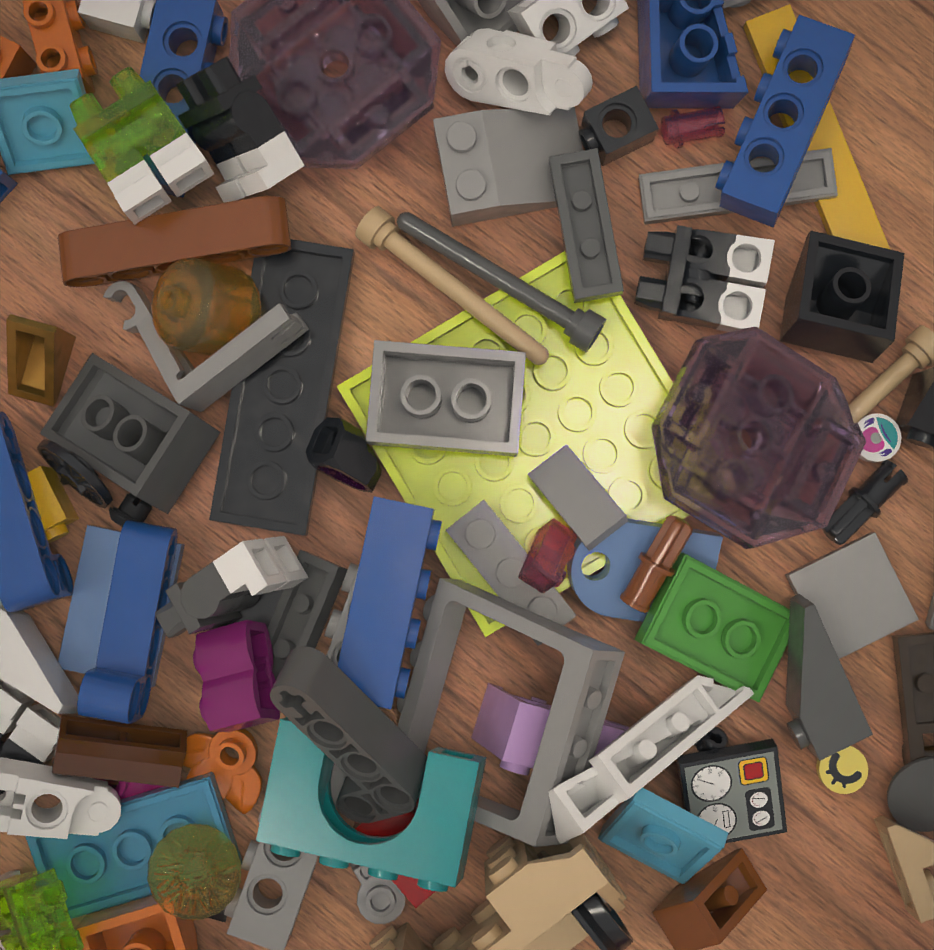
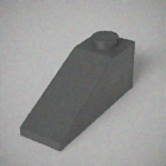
(817, 688)

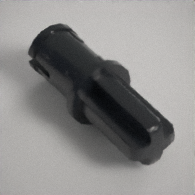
(864, 503)

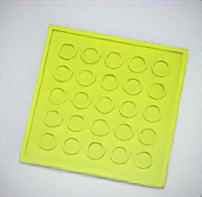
(589, 400)

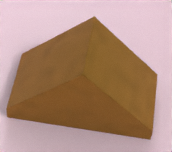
(36, 359)

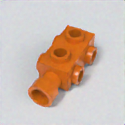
(58, 38)

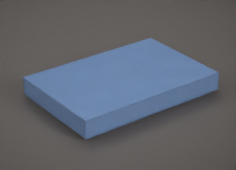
(90, 600)

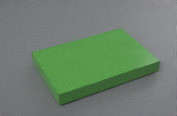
(717, 626)

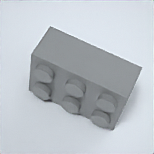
(445, 398)

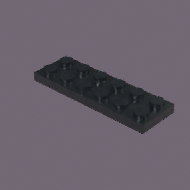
(274, 410)

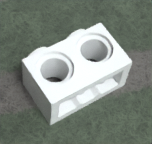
(573, 20)

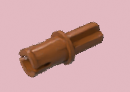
(657, 563)

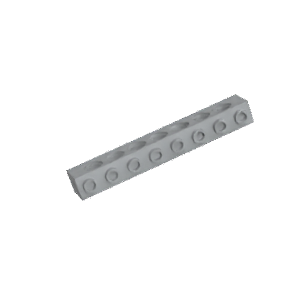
(272, 920)

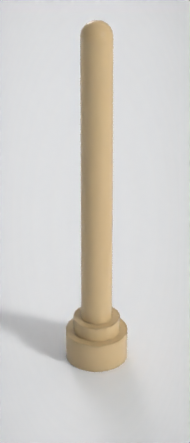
(379, 231)
(916, 354)

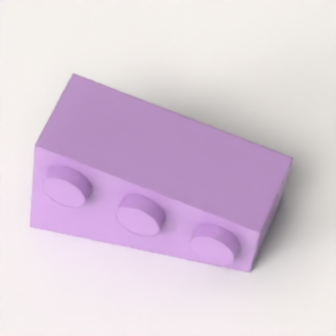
(515, 725)

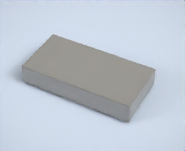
(578, 497)

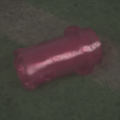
(692, 126)

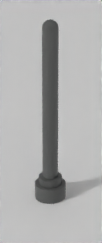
(579, 325)

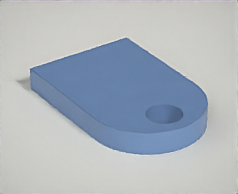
(621, 550)

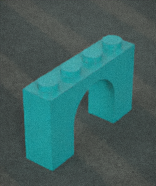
(303, 818)

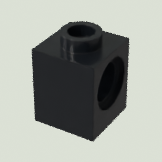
(632, 112)

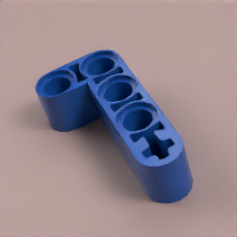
(27, 567)
(130, 633)

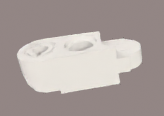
(516, 72)
(85, 806)

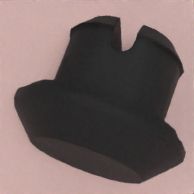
(130, 510)

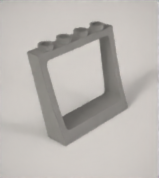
(574, 716)

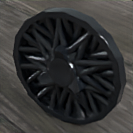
(75, 472)

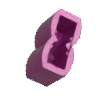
(235, 676)

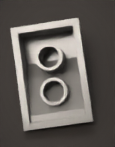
(499, 160)

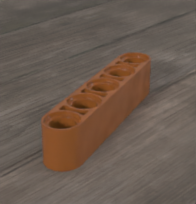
(209, 233)

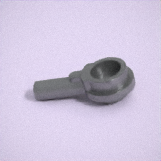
(377, 898)

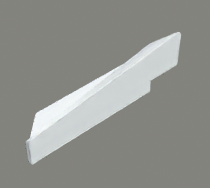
(641, 754)

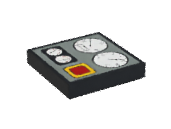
(735, 789)

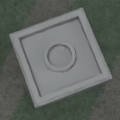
(855, 594)

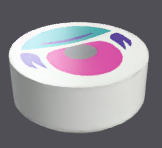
(881, 437)

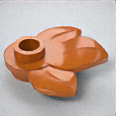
(236, 778)

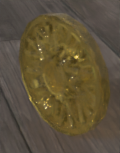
(194, 872)

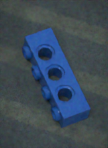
(170, 26)
(822, 54)

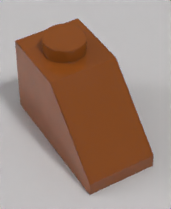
(710, 903)

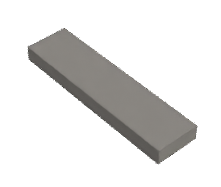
(692, 190)

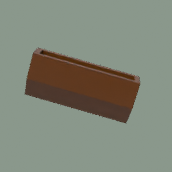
(119, 751)

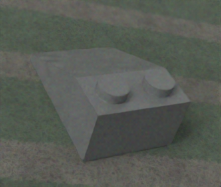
(130, 433)

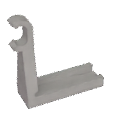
(223, 370)

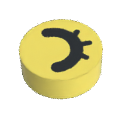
(843, 771)

